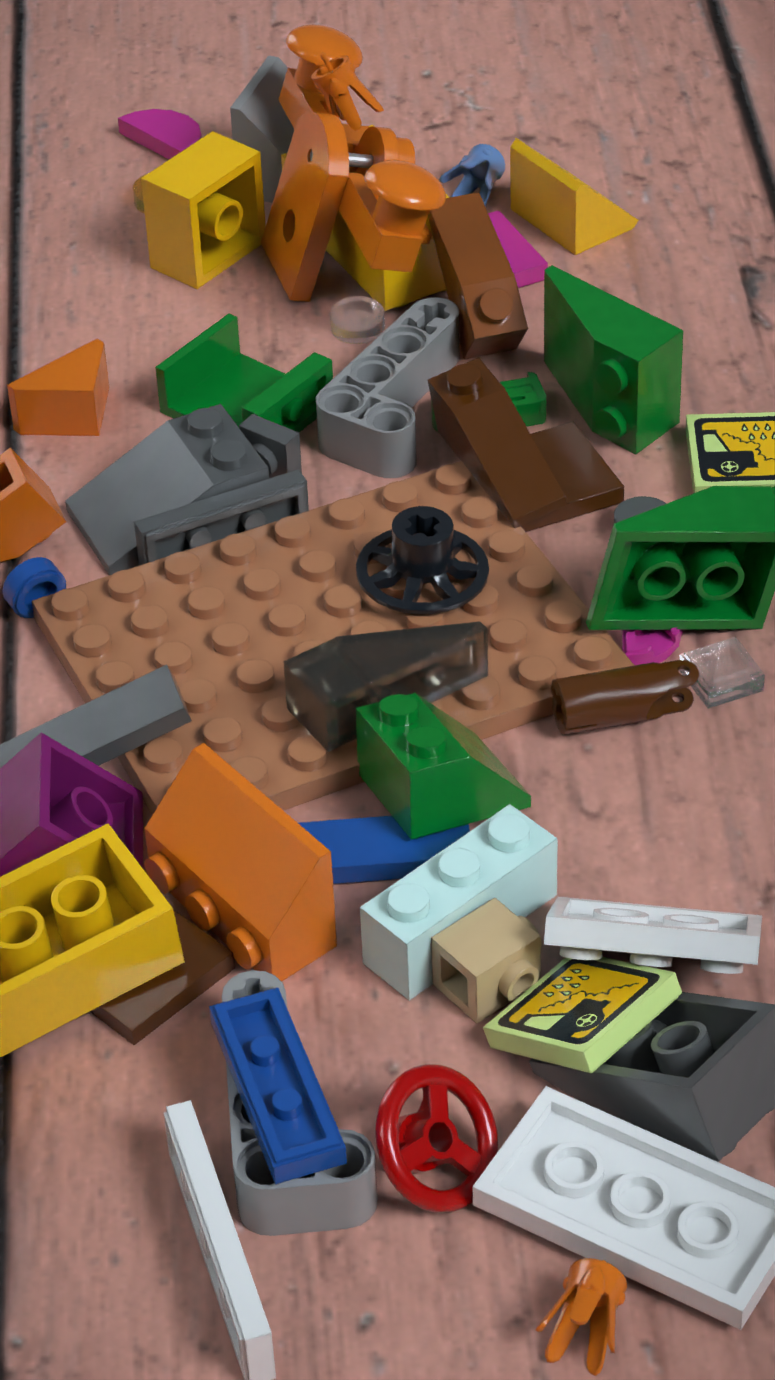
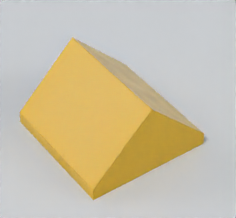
(562, 203)

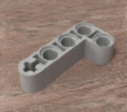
(368, 406)
(312, 1203)

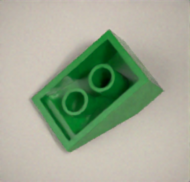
(612, 361)
(690, 564)

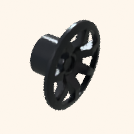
(422, 554)

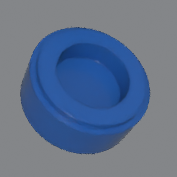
(31, 581)

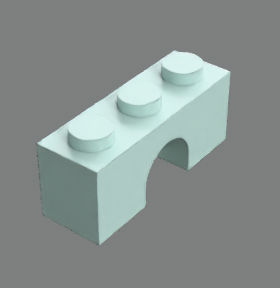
(498, 859)

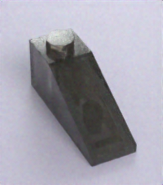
(364, 668)

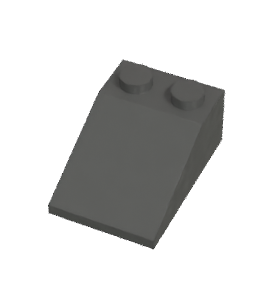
(168, 469)
(689, 1075)

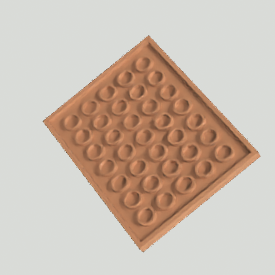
(264, 595)

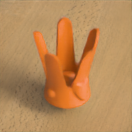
(333, 82)
(591, 1294)

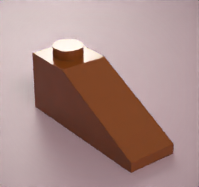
(477, 277)

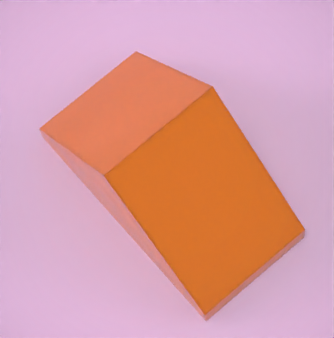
(63, 395)

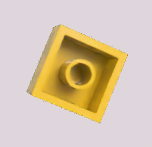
(204, 209)

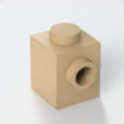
(486, 959)

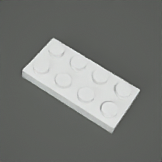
(636, 1204)

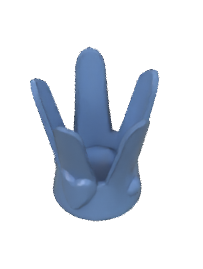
(480, 170)

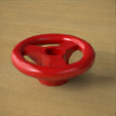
(430, 1138)

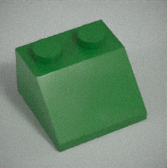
(430, 767)

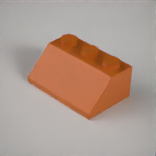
(242, 867)

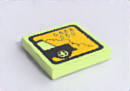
(731, 449)
(582, 1012)

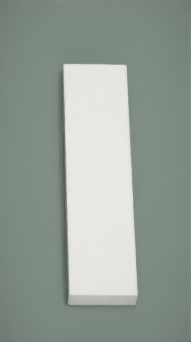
(219, 1243)

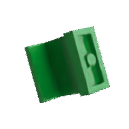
(216, 373)

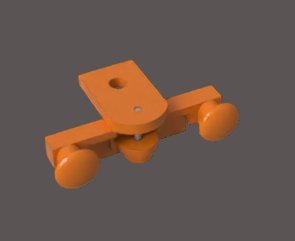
(380, 201)

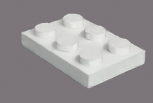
(653, 933)

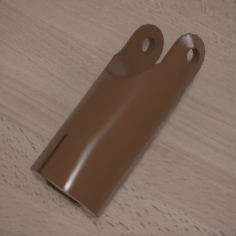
(621, 695)

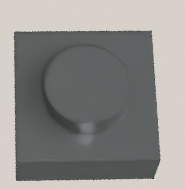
(274, 443)

